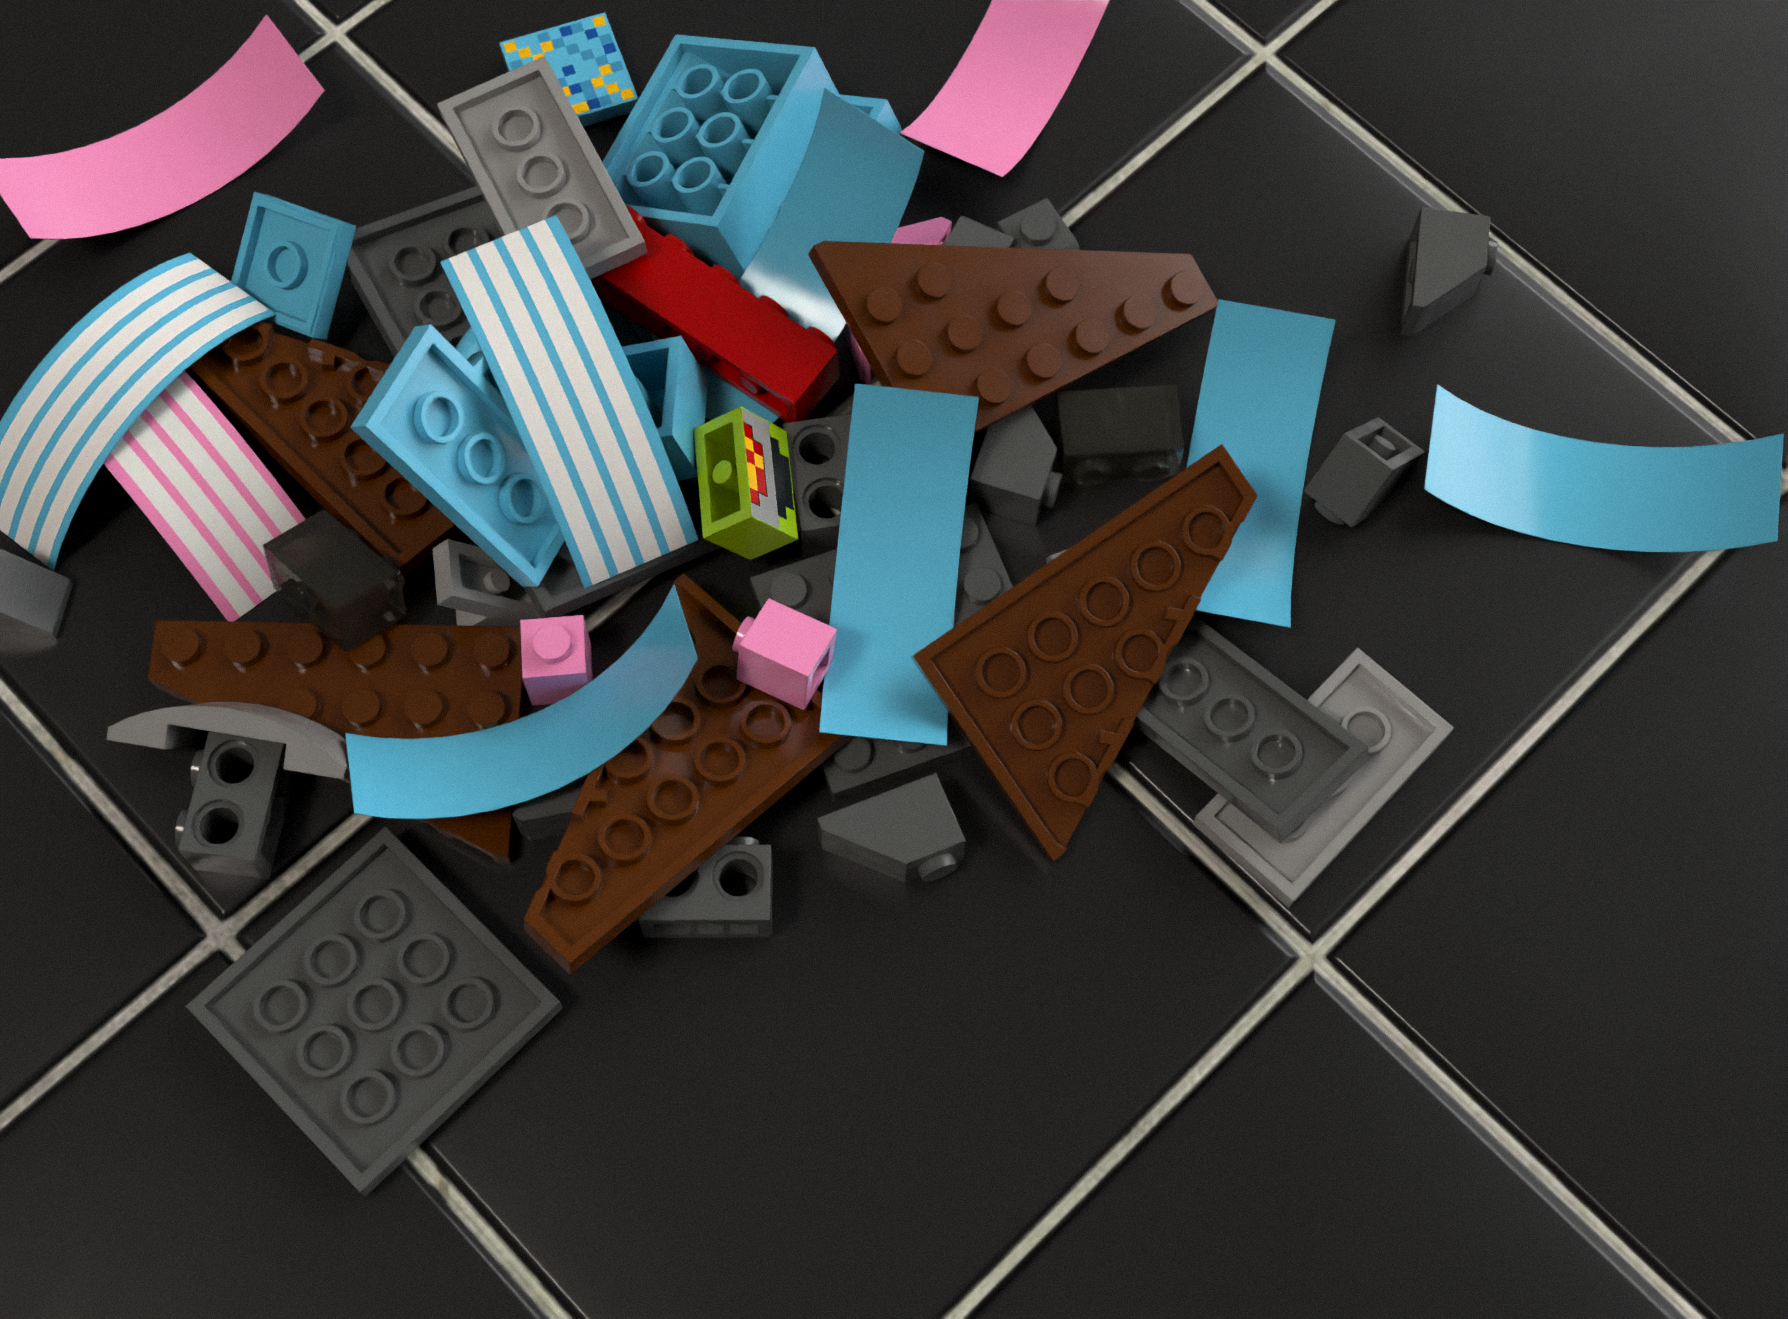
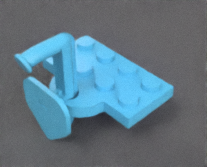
(456, 442)

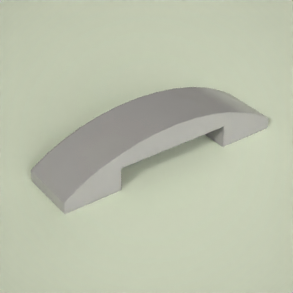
(309, 745)

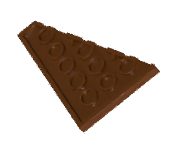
(1004, 317)
(300, 409)
(1071, 652)
(390, 686)
(673, 793)

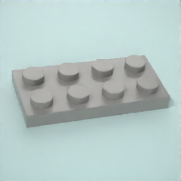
(540, 163)
(1399, 739)

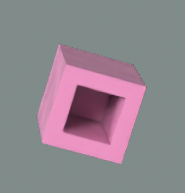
(784, 653)
(555, 657)

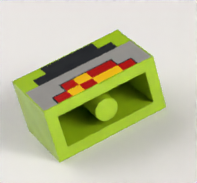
(745, 484)

